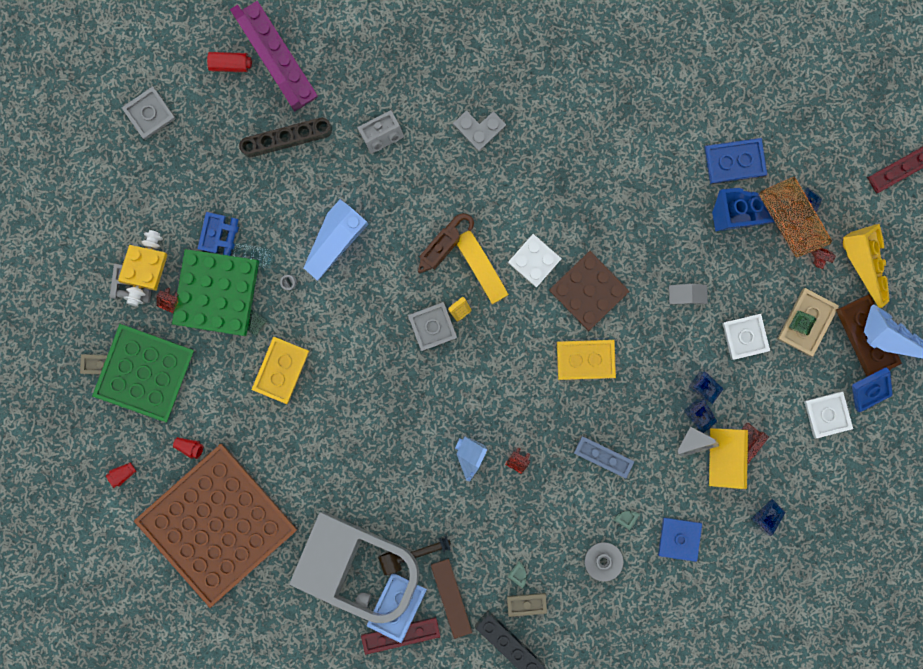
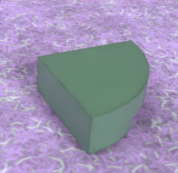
(627, 518)
(518, 574)

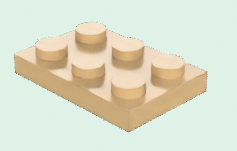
(813, 305)

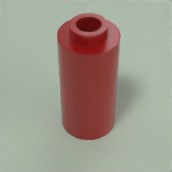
(228, 62)

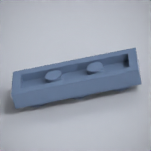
(603, 457)

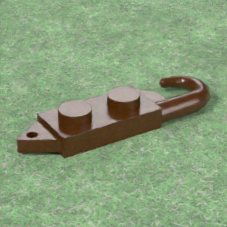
(443, 243)

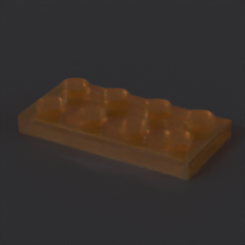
(795, 217)

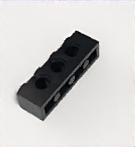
(507, 643)

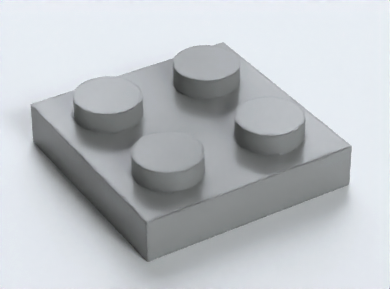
(148, 113)
(432, 326)

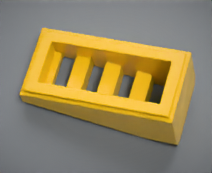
(459, 309)

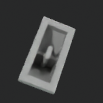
(688, 294)
(696, 442)

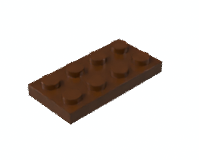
(854, 318)

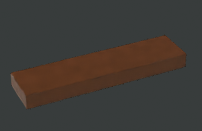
(451, 598)

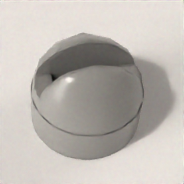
(285, 284)
(363, 599)

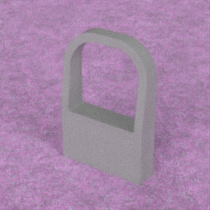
(328, 561)

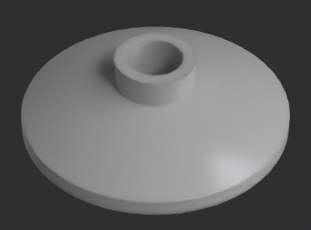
(606, 571)

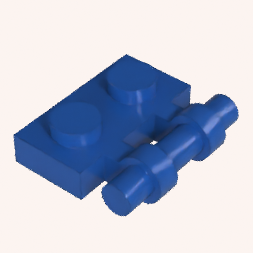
(212, 232)

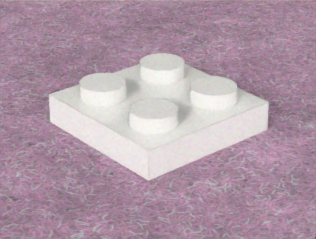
(534, 260)
(746, 337)
(828, 415)

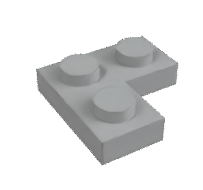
(479, 134)

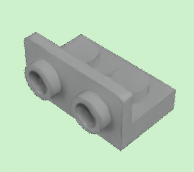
(381, 132)

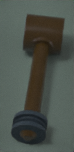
(391, 562)

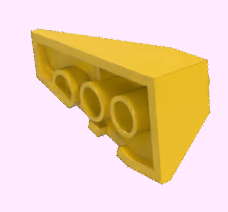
(864, 253)

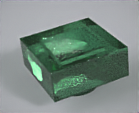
(802, 323)

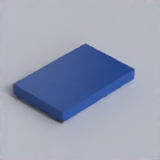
(735, 160)

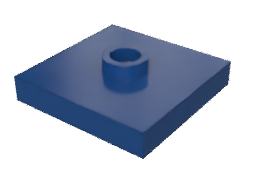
(872, 390)
(680, 539)

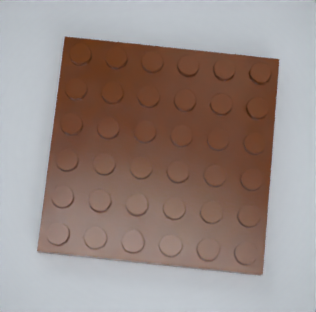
(215, 525)

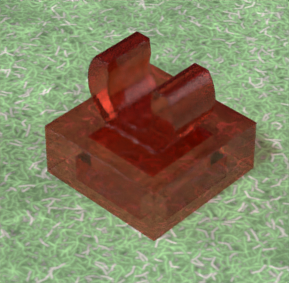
(821, 256)
(167, 301)
(517, 461)

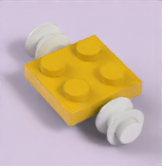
(142, 267)

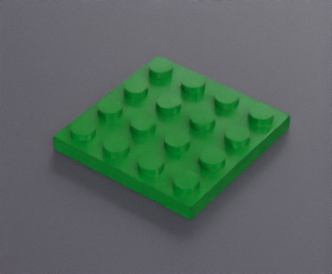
(215, 292)
(143, 373)

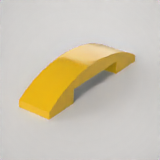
(481, 267)

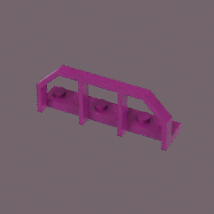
(275, 55)

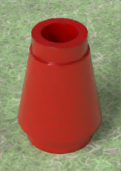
(188, 447)
(120, 474)

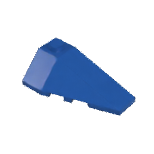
(739, 210)

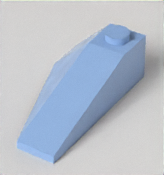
(337, 233)
(889, 336)
(470, 456)

